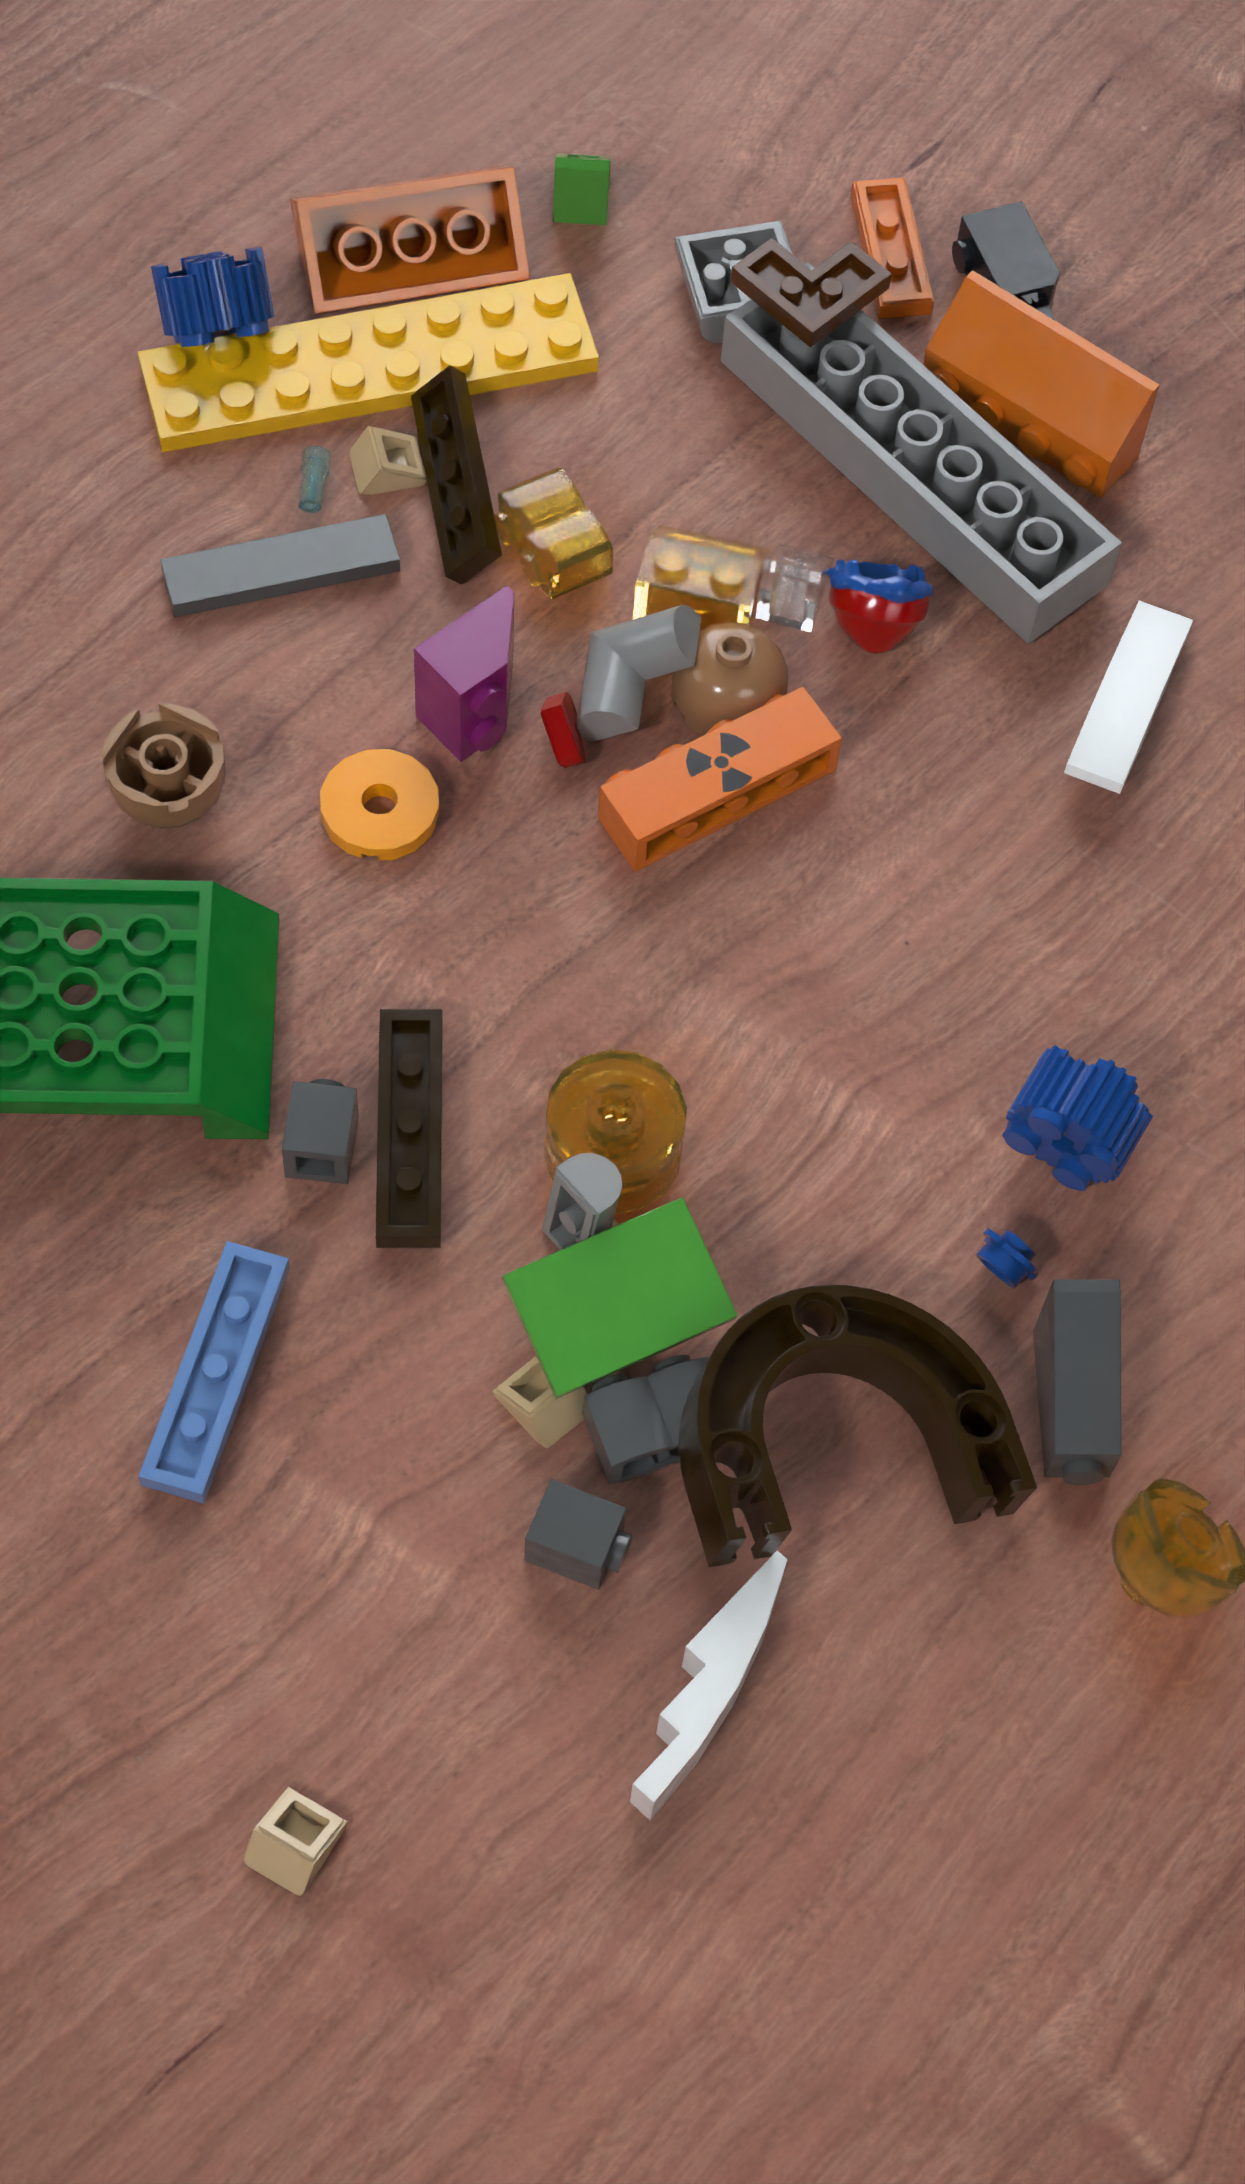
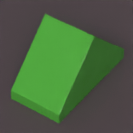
(581, 189)

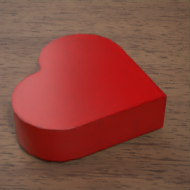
(561, 727)

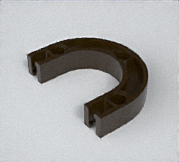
(860, 1337)

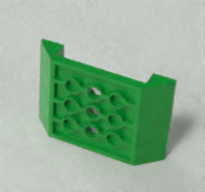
(176, 1007)

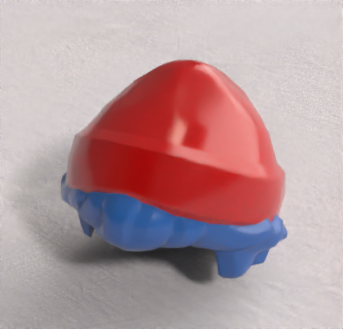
(878, 602)

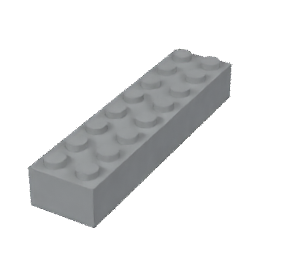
(929, 465)

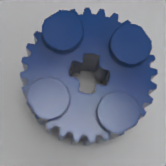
(214, 295)
(1077, 1118)

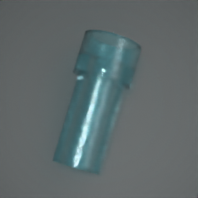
(314, 468)

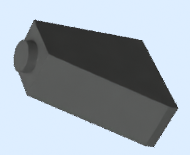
(1079, 1379)

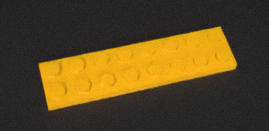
(365, 361)

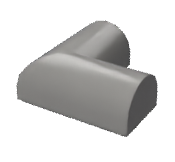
(707, 268)
(621, 662)
(582, 1199)

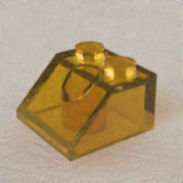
(699, 571)

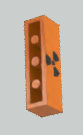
(718, 778)

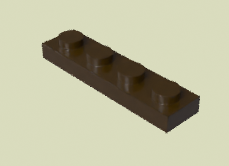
(456, 475)
(409, 1129)

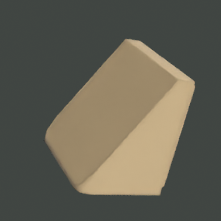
(386, 461)
(533, 1404)
(293, 1841)

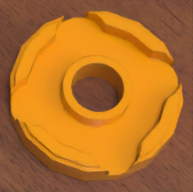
(379, 775)

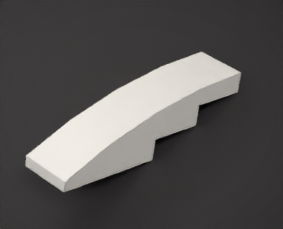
(1128, 697)
(719, 1665)

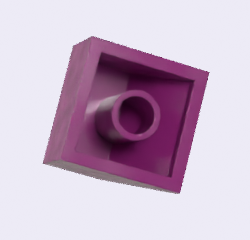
(467, 677)

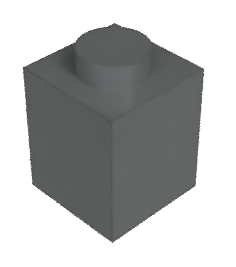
(320, 1131)
(577, 1535)

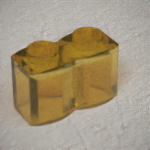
(554, 533)

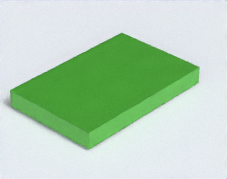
(619, 1297)

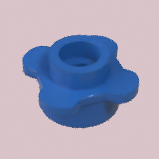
(1007, 1257)

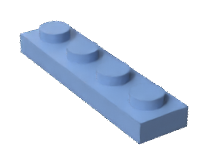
(214, 1372)

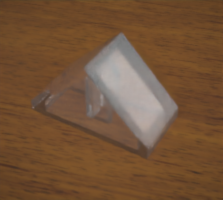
(792, 587)

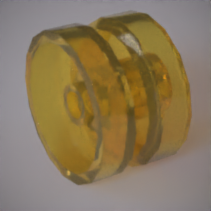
(623, 1111)

